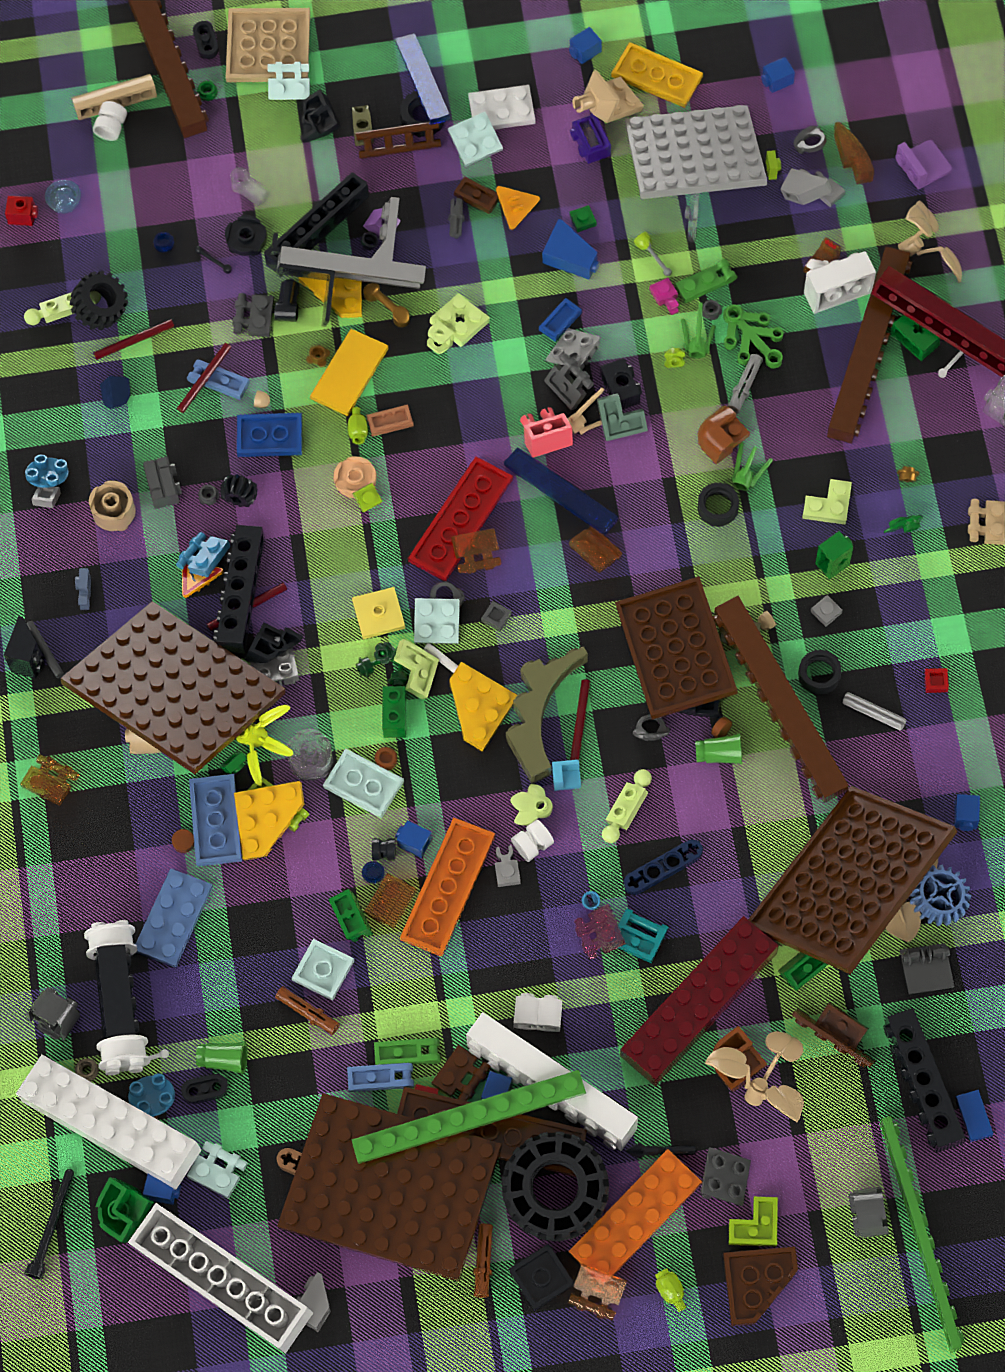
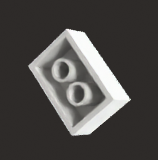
(839, 282)

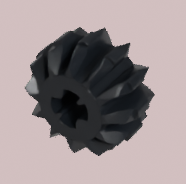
(238, 490)

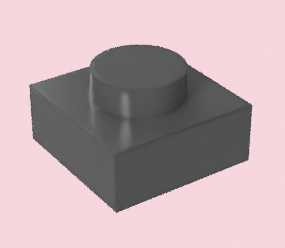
(496, 616)

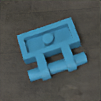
(208, 556)

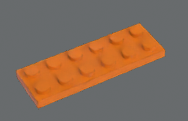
(447, 887)
(636, 1215)

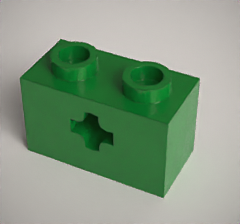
(914, 337)
(834, 554)
(394, 712)

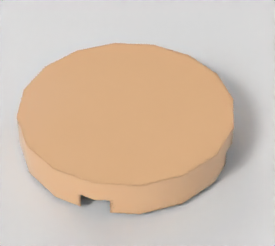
(353, 475)

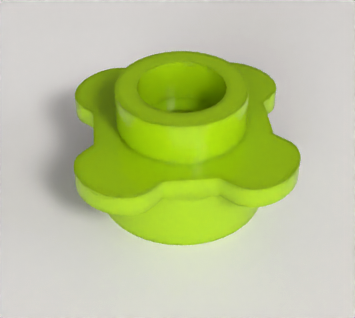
(674, 358)

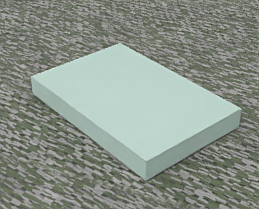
(363, 783)

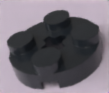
(248, 246)

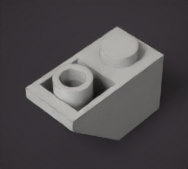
(804, 187)
(316, 1300)

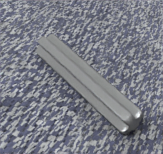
(874, 711)

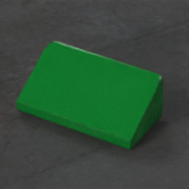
(801, 970)

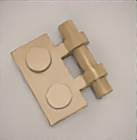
(994, 522)

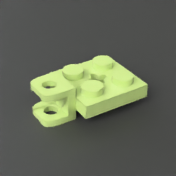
(446, 329)

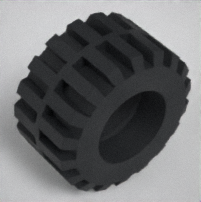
(109, 290)

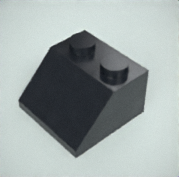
(23, 652)

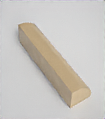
(123, 93)

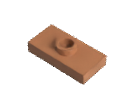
(390, 420)

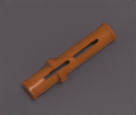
(302, 1007)
(482, 1271)

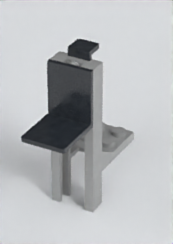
(328, 265)

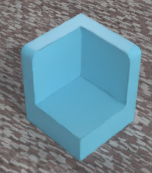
(566, 775)

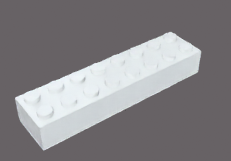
(529, 1065)
(108, 1121)
(221, 1278)

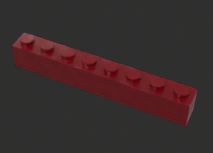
(941, 319)

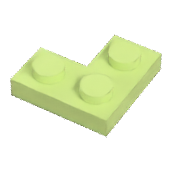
(830, 509)
(421, 665)

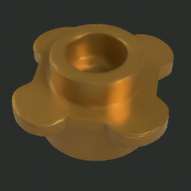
(318, 350)
(908, 474)

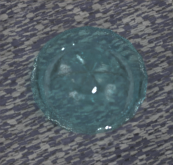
(63, 196)

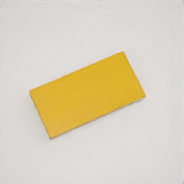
(657, 74)
(349, 372)

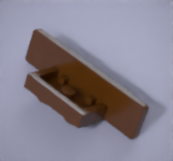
(839, 1029)

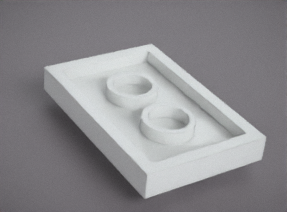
(504, 106)

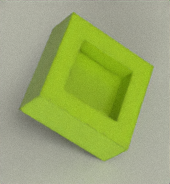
(772, 164)
(367, 497)

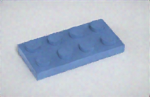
(215, 820)
(173, 918)

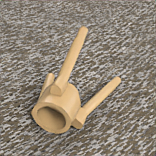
(577, 419)

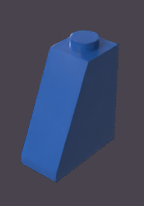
(570, 252)

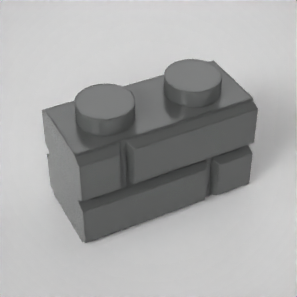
(161, 482)

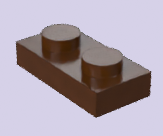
(476, 195)

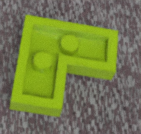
(760, 1230)

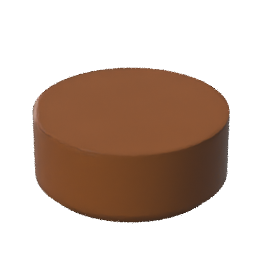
(721, 727)
(386, 758)
(183, 841)

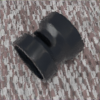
(384, 849)

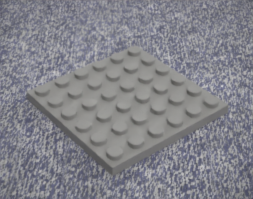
(695, 152)

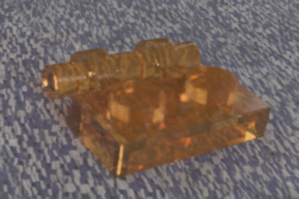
(476, 543)
(46, 785)
(601, 1285)

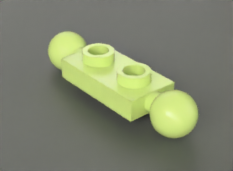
(55, 309)
(626, 806)

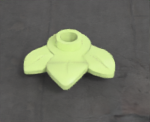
(528, 805)

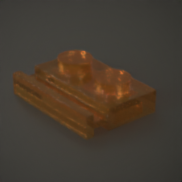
(595, 549)
(390, 900)

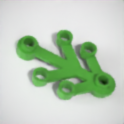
(752, 334)

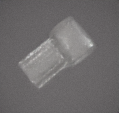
(249, 187)

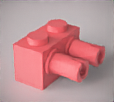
(547, 434)

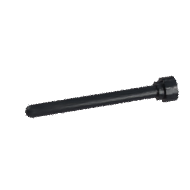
(36, 1267)

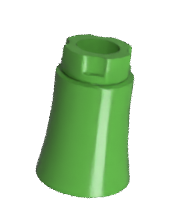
(720, 750)
(223, 1056)

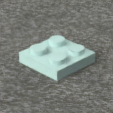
(475, 139)
(436, 621)
(323, 969)

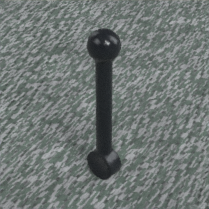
(226, 268)

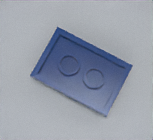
(269, 434)

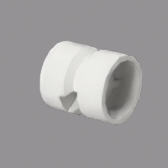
(109, 121)
(533, 840)

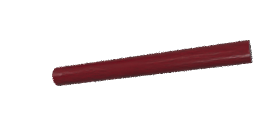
(133, 339)
(204, 378)
(257, 601)
(580, 719)

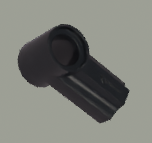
(287, 307)

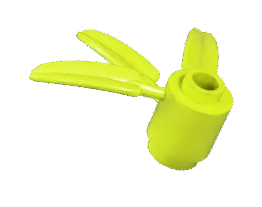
(257, 736)

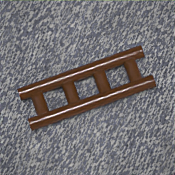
(387, 133)

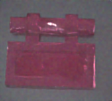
(606, 928)

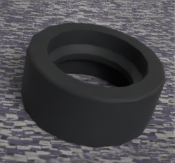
(718, 519)
(816, 656)

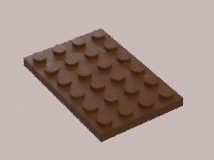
(676, 648)

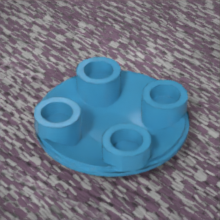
(46, 471)
(152, 1094)

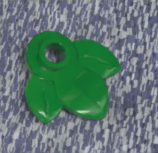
(907, 523)

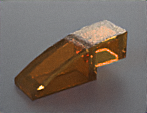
(853, 154)

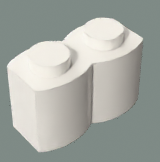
(537, 1013)

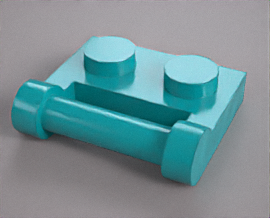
(637, 942)

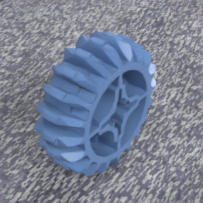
(947, 911)

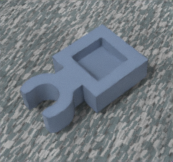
(83, 584)

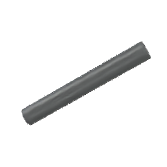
(45, 650)

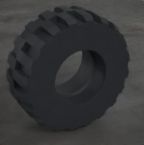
(519, 1193)

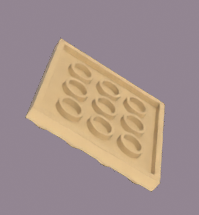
(263, 38)

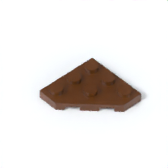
(756, 1280)

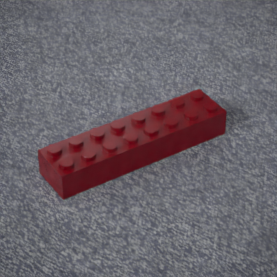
(699, 1001)

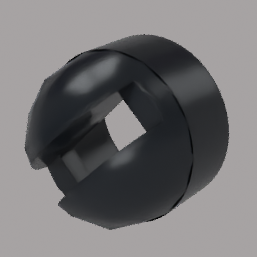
(367, 239)

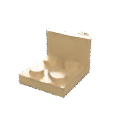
(607, 99)

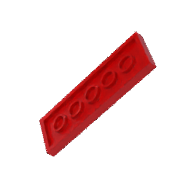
(460, 514)

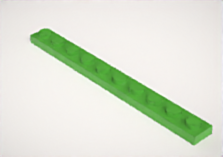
(468, 1116)
(924, 1242)

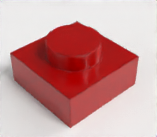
(936, 680)

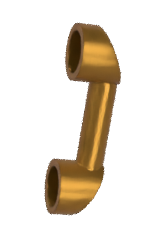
(400, 314)

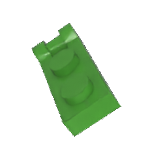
(705, 281)
(407, 1051)

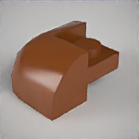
(721, 434)
(739, 1040)

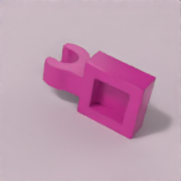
(665, 294)

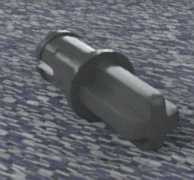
(456, 217)

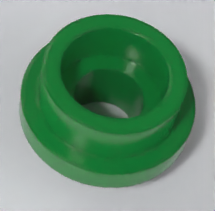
(207, 86)

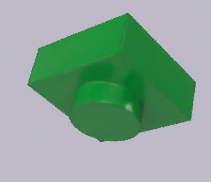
(582, 218)
(234, 763)

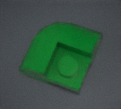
(121, 1209)

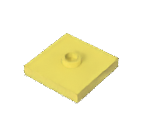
(378, 613)

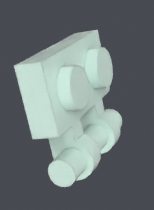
(288, 88)
(212, 1175)

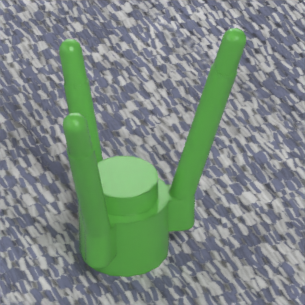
(697, 347)
(743, 479)

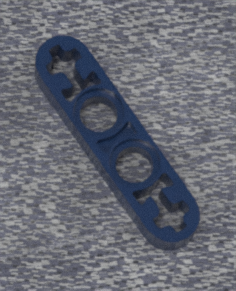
(661, 864)

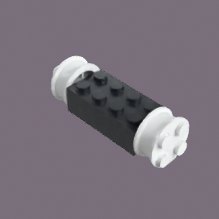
(112, 951)

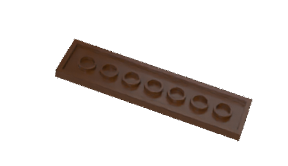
(509, 1131)

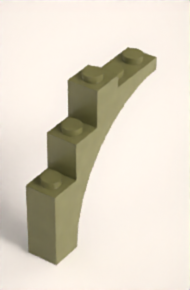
(530, 707)

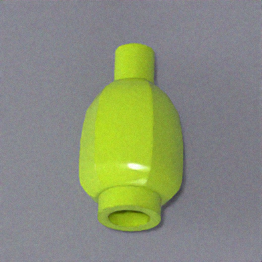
(357, 427)
(670, 1288)

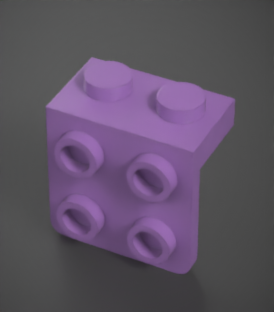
(922, 163)

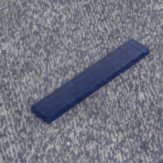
(422, 79)
(561, 491)

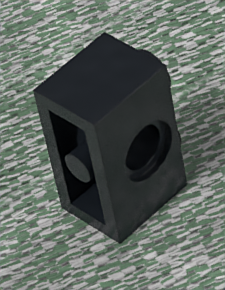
(620, 372)

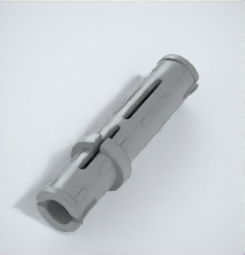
(753, 364)

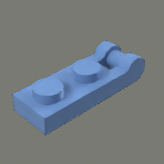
(221, 380)
(379, 1077)

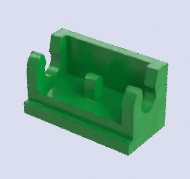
(350, 915)

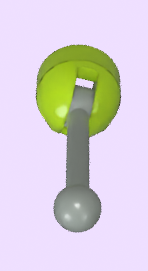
(644, 242)

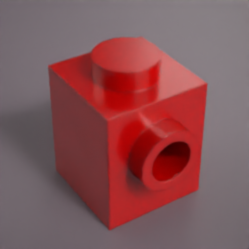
(21, 210)

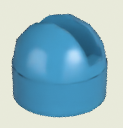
(595, 899)

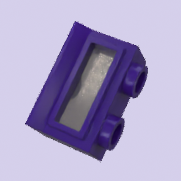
(591, 138)

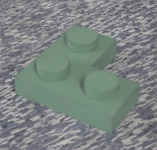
(615, 422)

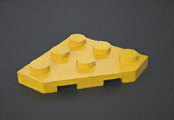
(345, 296)
(479, 704)
(265, 816)

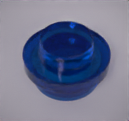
(163, 242)
(373, 872)

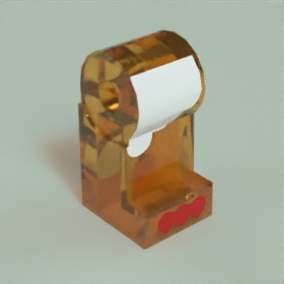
(824, 255)

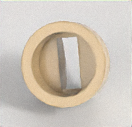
(261, 399)
(766, 620)

